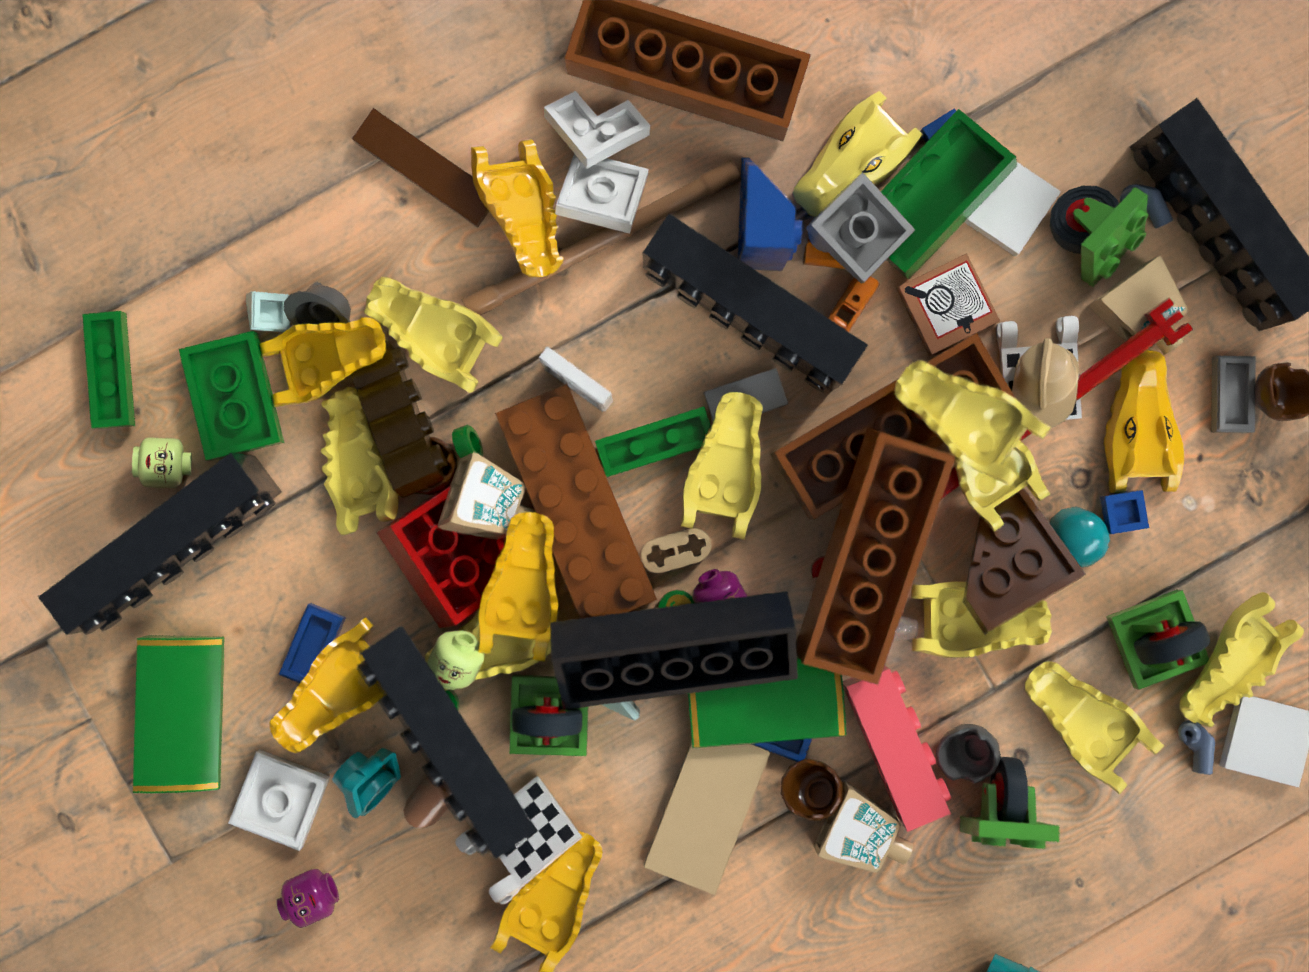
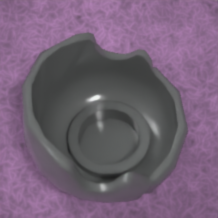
(968, 753)

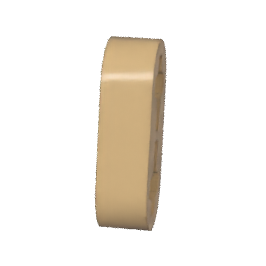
(678, 559)

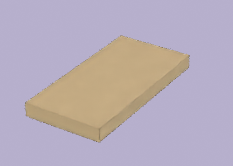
(706, 814)

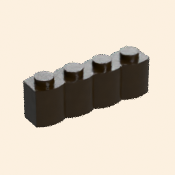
(397, 423)

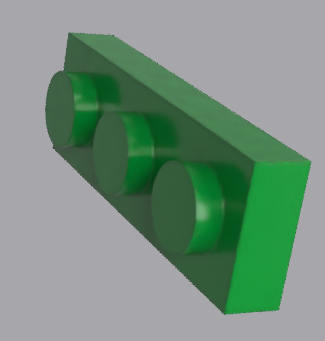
(108, 370)
(653, 442)

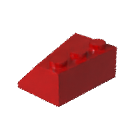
(441, 564)

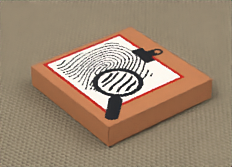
(948, 304)

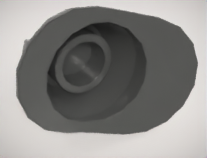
(317, 306)

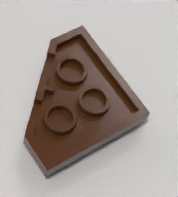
(1016, 564)

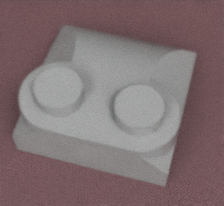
(859, 228)

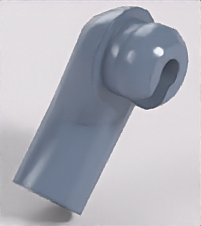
(1156, 204)
(1202, 745)

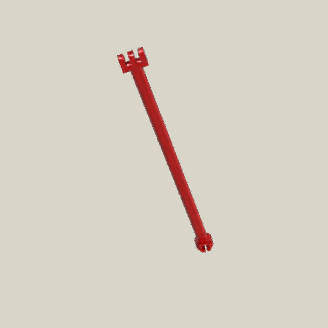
(1158, 329)

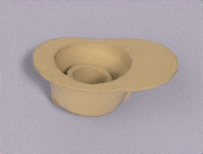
(1047, 382)

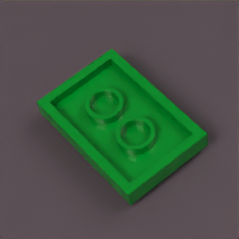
(231, 395)

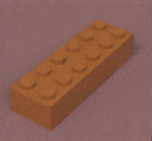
(687, 64)
(823, 459)
(576, 496)
(873, 556)

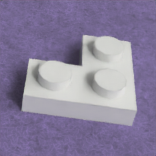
(595, 136)

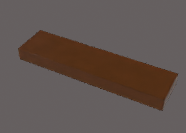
(421, 166)

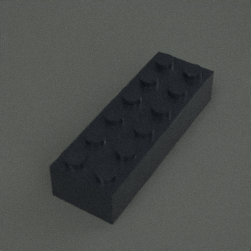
(1227, 216)
(751, 305)
(161, 545)
(674, 650)
(446, 743)

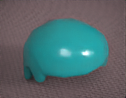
(1082, 534)

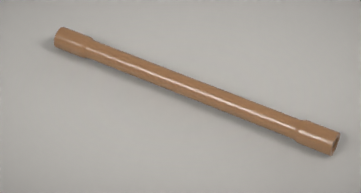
(705, 185)

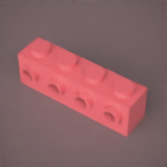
(898, 750)

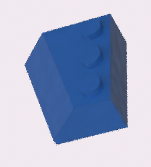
(766, 222)

